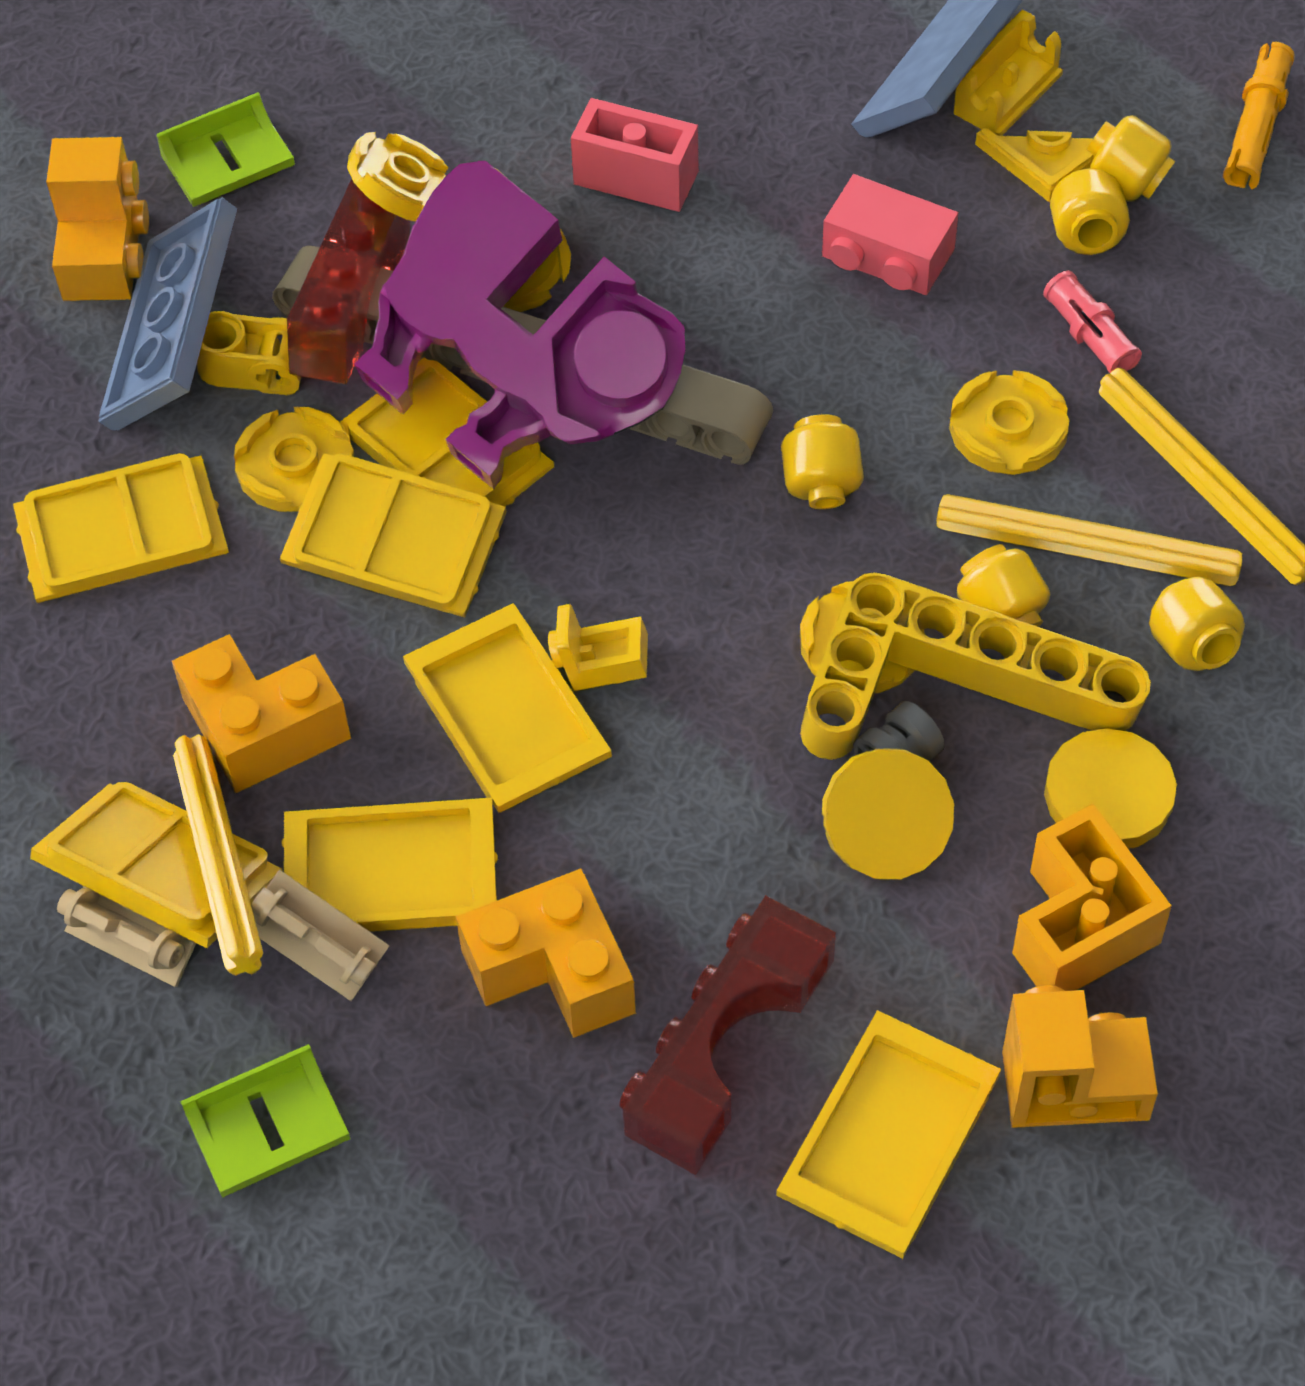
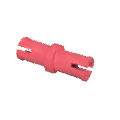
(1070, 300)

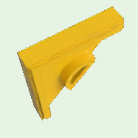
(1039, 157)

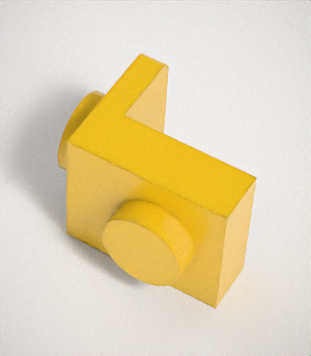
(599, 652)

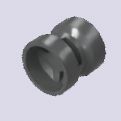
(907, 729)

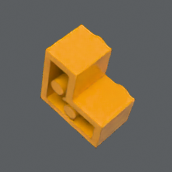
(97, 218)
(264, 722)
(1098, 906)
(555, 938)
(1075, 1066)

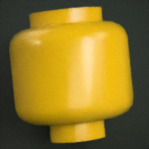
(1133, 155)
(1089, 211)
(822, 461)
(1004, 584)
(1197, 624)

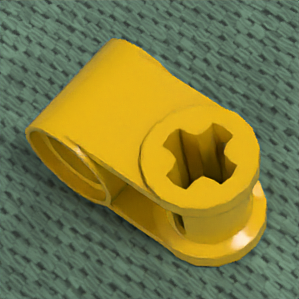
(246, 354)

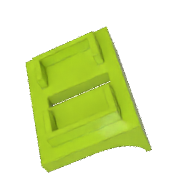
(247, 136)
(233, 1137)

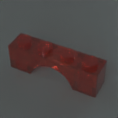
(334, 300)
(770, 966)

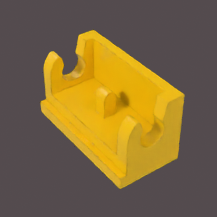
(1008, 76)

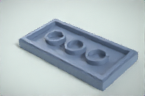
(934, 64)
(168, 315)

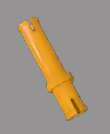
(1263, 99)

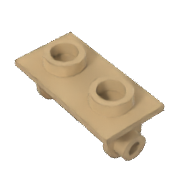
(125, 934)
(316, 935)

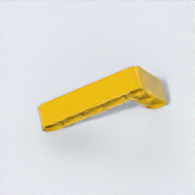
(960, 661)

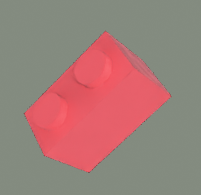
(635, 154)
(889, 235)

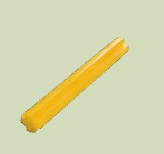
(1205, 474)
(1089, 539)
(218, 856)

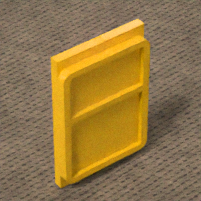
(417, 439)
(118, 525)
(394, 533)
(506, 708)
(144, 859)
(396, 860)
(889, 1134)

